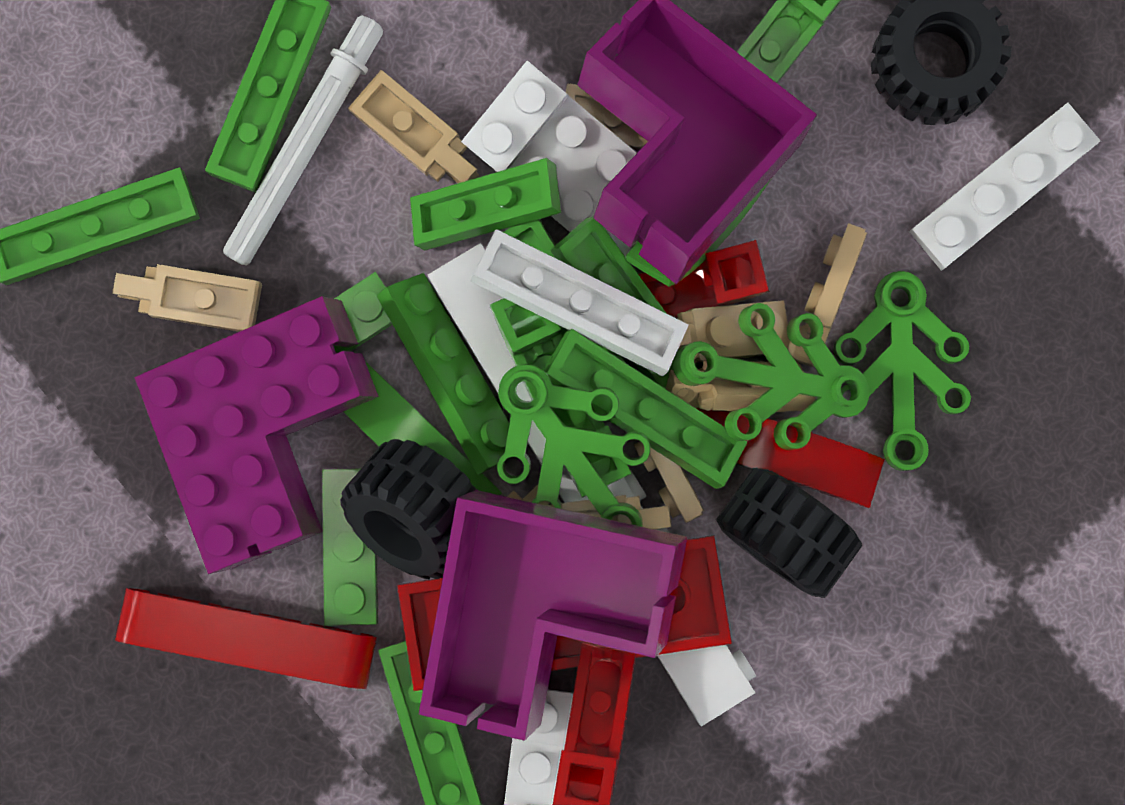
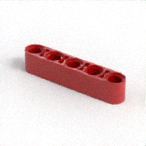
(246, 638)

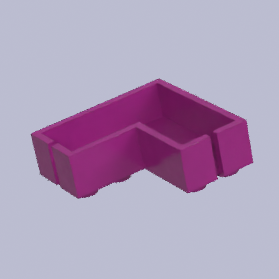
(709, 125)
(228, 420)
(522, 579)

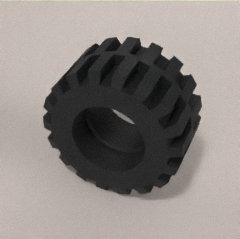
(919, 90)
(406, 506)
(789, 532)

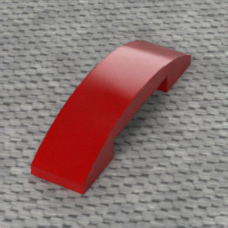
(720, 280)
(819, 465)
(595, 726)

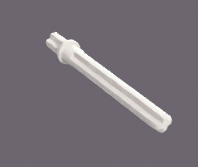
(304, 139)

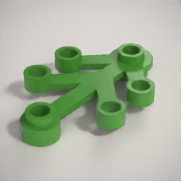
(905, 359)
(782, 377)
(564, 443)

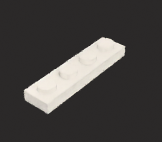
(1004, 186)
(579, 302)

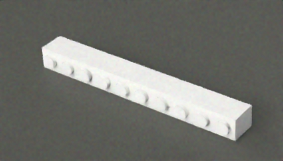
(706, 677)

